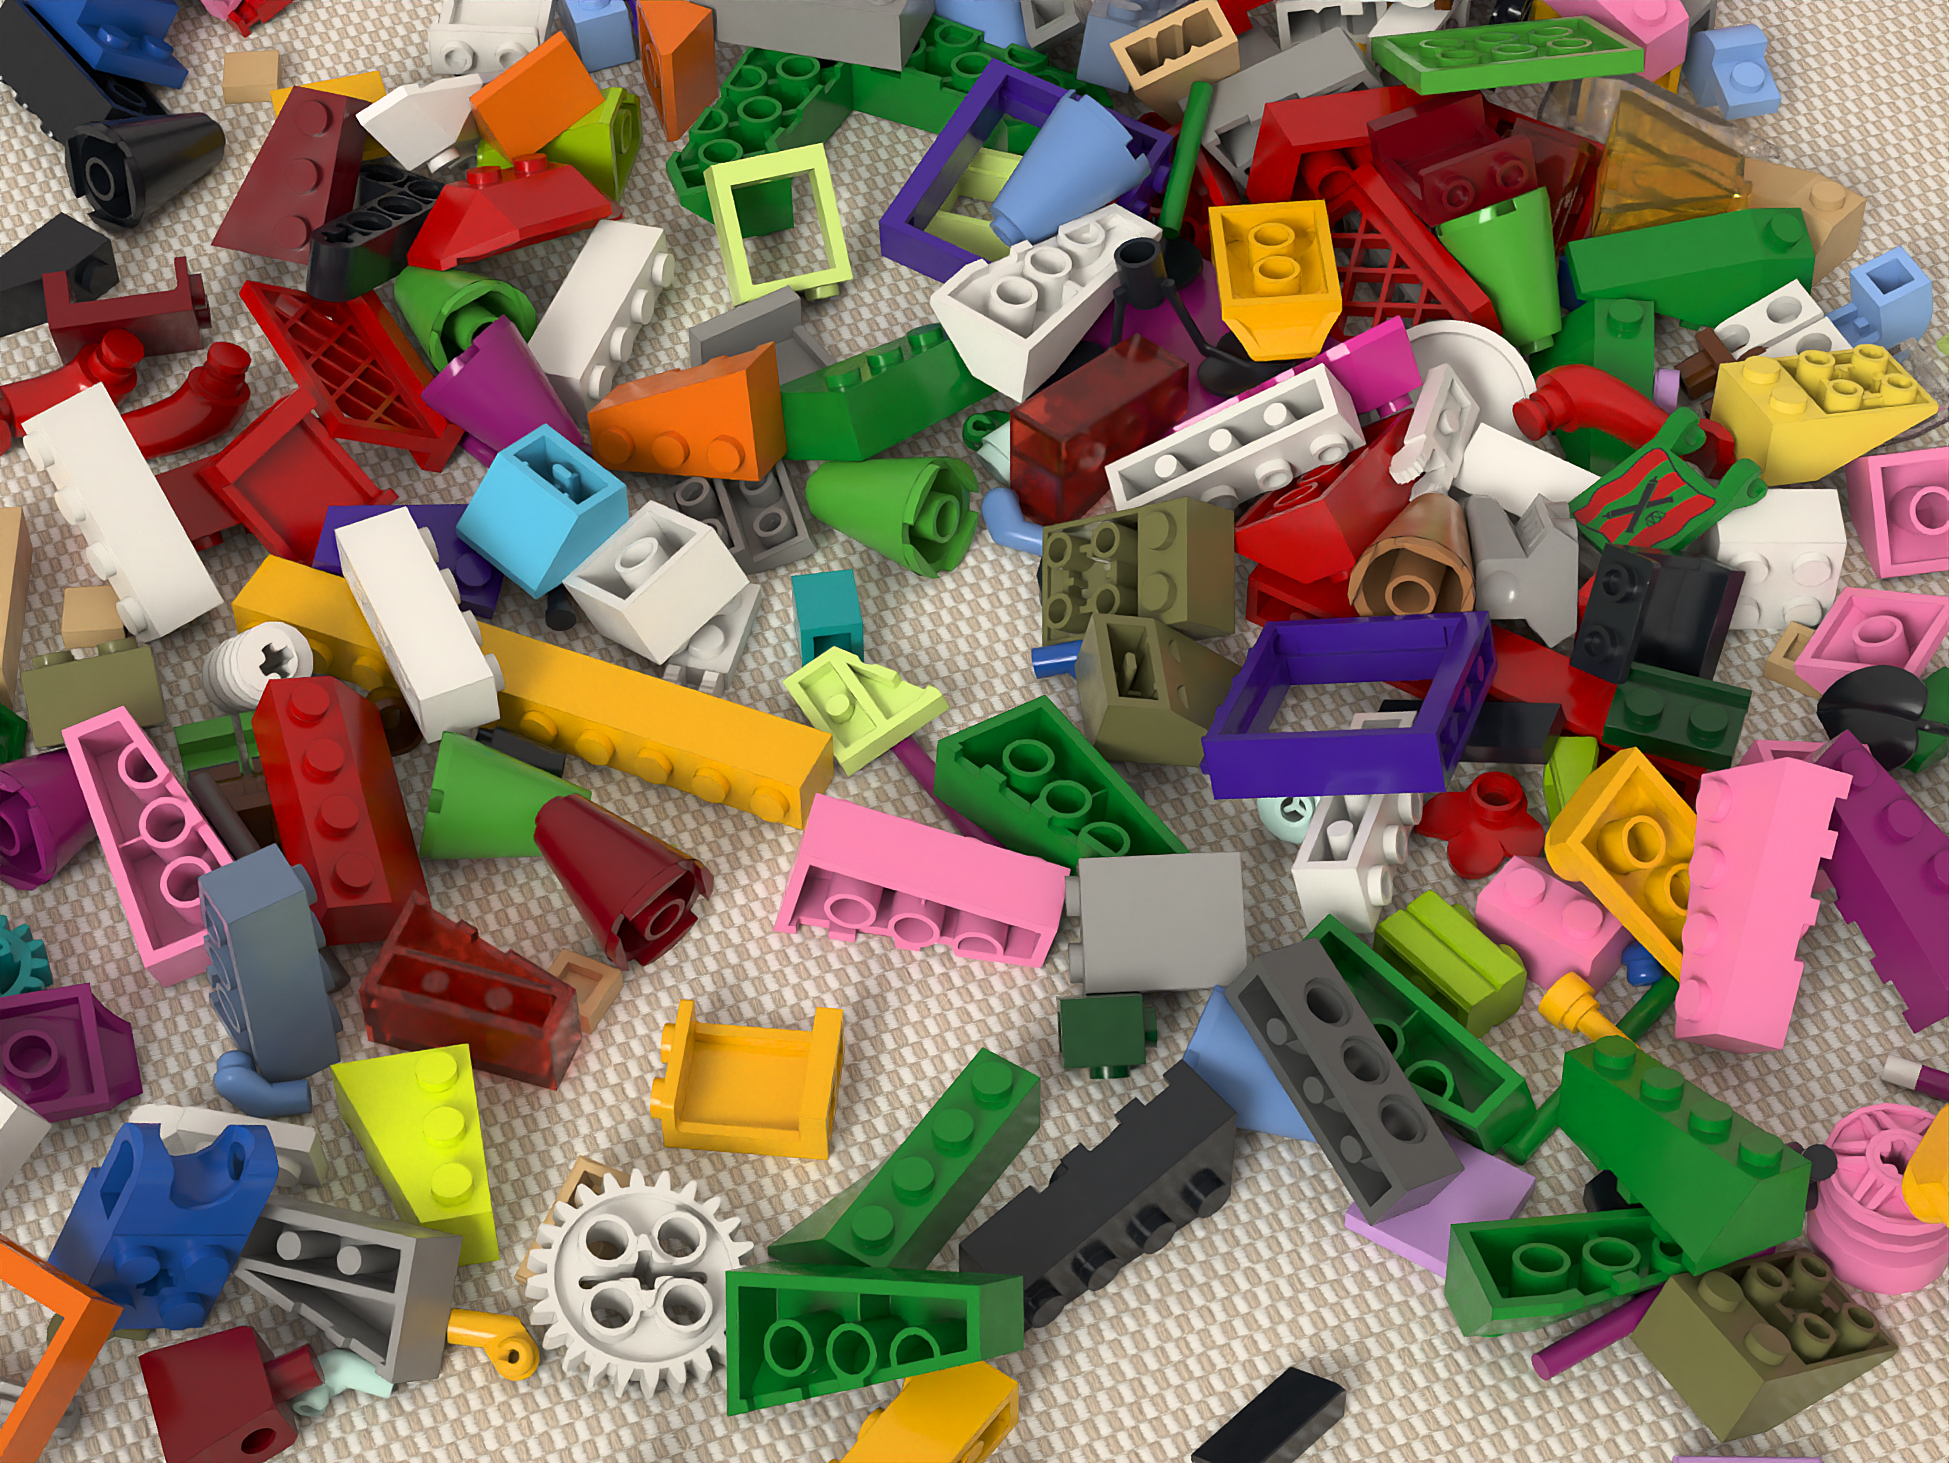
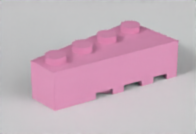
(150, 838)
(919, 887)
(1752, 900)

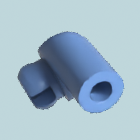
(1007, 524)
(253, 1094)

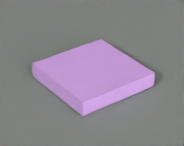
(1482, 1192)

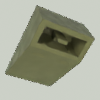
(1141, 562)
(72, 690)
(1148, 690)
(1759, 1340)

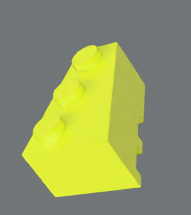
(424, 1140)

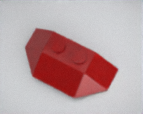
(508, 211)

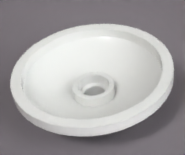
(1484, 364)

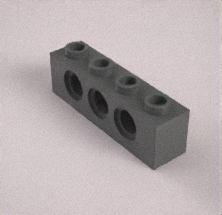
(1343, 1080)

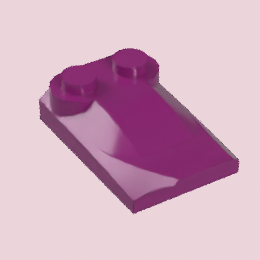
(66, 1053)

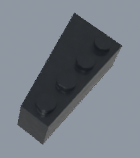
(1115, 1201)

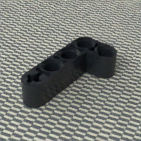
(372, 239)

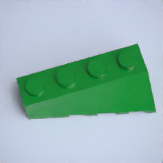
(1439, 1057)
(1682, 1154)
(931, 1181)
(847, 1327)

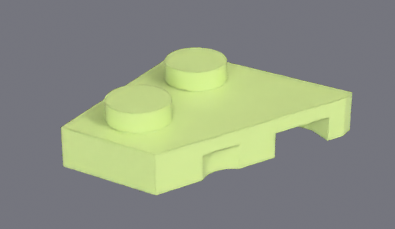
(861, 705)

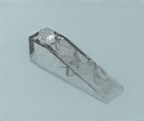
(1590, 104)

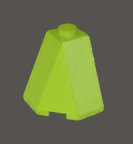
(598, 145)

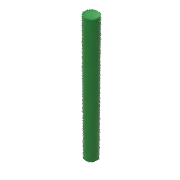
(1634, 1026)

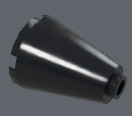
(140, 163)

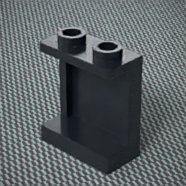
(1656, 611)

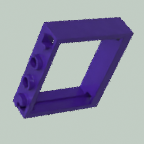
(995, 92)
(1444, 647)

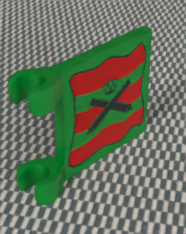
(1658, 497)

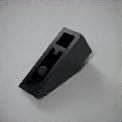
(54, 247)

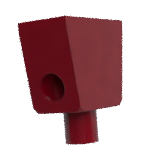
(227, 1396)

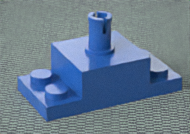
(119, 36)

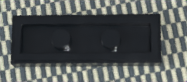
(1505, 731)

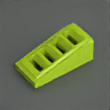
(1568, 767)

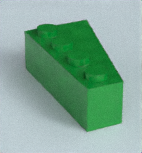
(877, 397)
(1045, 789)

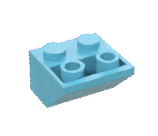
(542, 510)

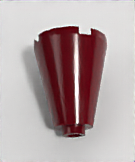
(621, 878)

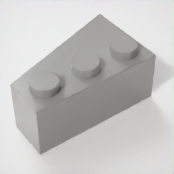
(1313, 68)
(359, 1279)

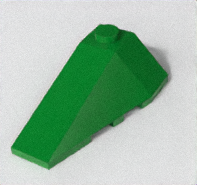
(1697, 266)
(1551, 1268)

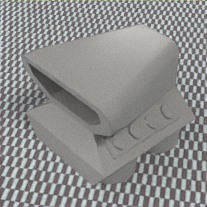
(1526, 567)

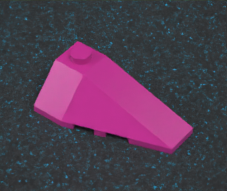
(1372, 367)

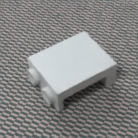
(487, 34)

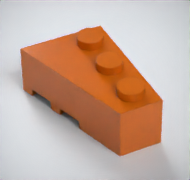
(696, 420)

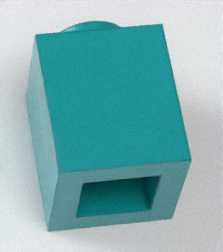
(827, 614)

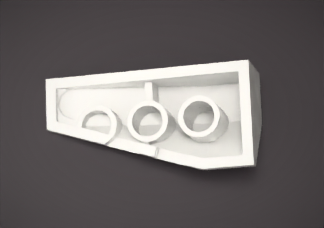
(1033, 307)

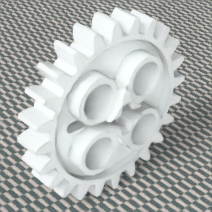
(636, 1222)

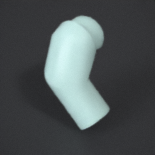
(341, 1371)

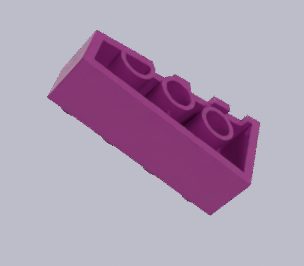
(1891, 879)

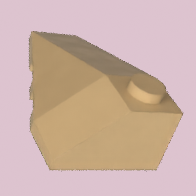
(1829, 209)

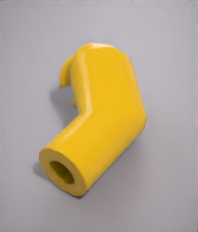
(501, 1337)

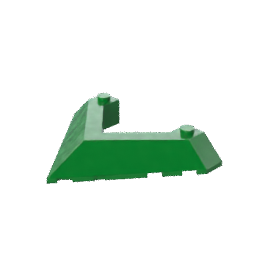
(799, 100)

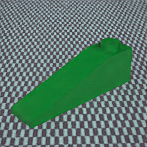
(1610, 337)

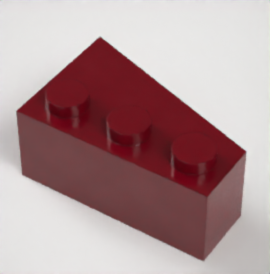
(299, 177)

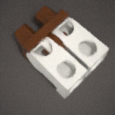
(1771, 327)

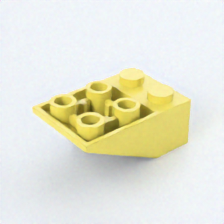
(1816, 409)

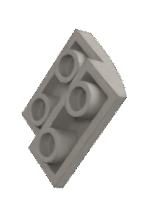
(755, 520)

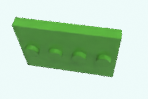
(1506, 55)

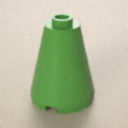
(1514, 263)
(455, 307)
(900, 508)
(485, 802)

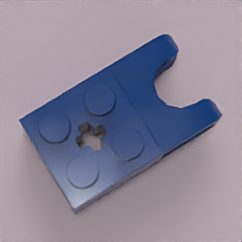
(166, 1226)

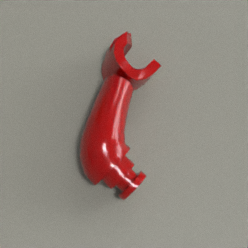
(109, 361)
(1592, 398)
(200, 410)

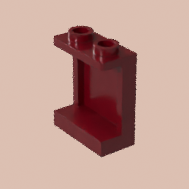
(1448, 158)
(161, 320)

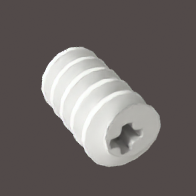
(242, 665)

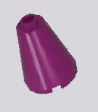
(499, 390)
(41, 818)

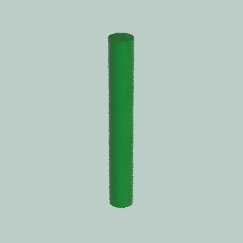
(1185, 159)

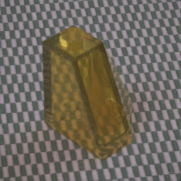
(1662, 171)

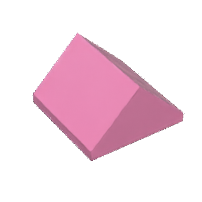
(1874, 630)

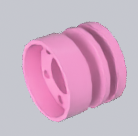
(1860, 1212)

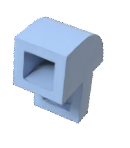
(1730, 72)
(1888, 302)

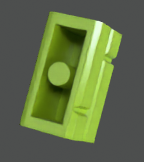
(1453, 962)

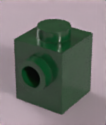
(1105, 1033)

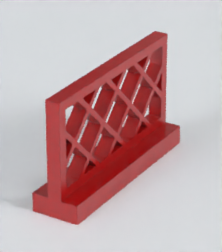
(1410, 244)
(355, 367)

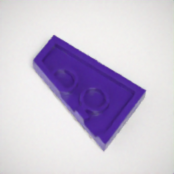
(475, 576)

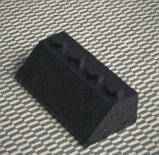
(58, 82)

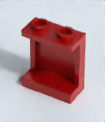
(286, 475)

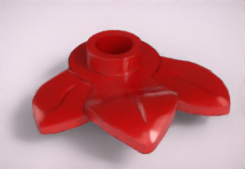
(1483, 825)

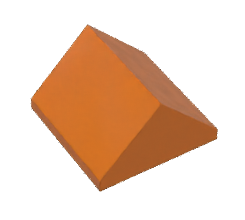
(677, 61)
(535, 99)

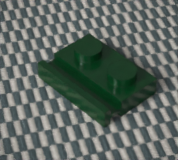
(1677, 717)

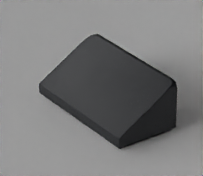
(1277, 1421)

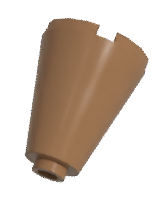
(1417, 563)

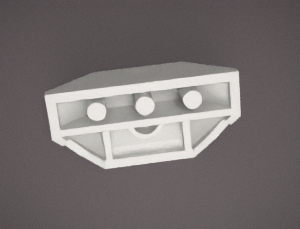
(428, 122)

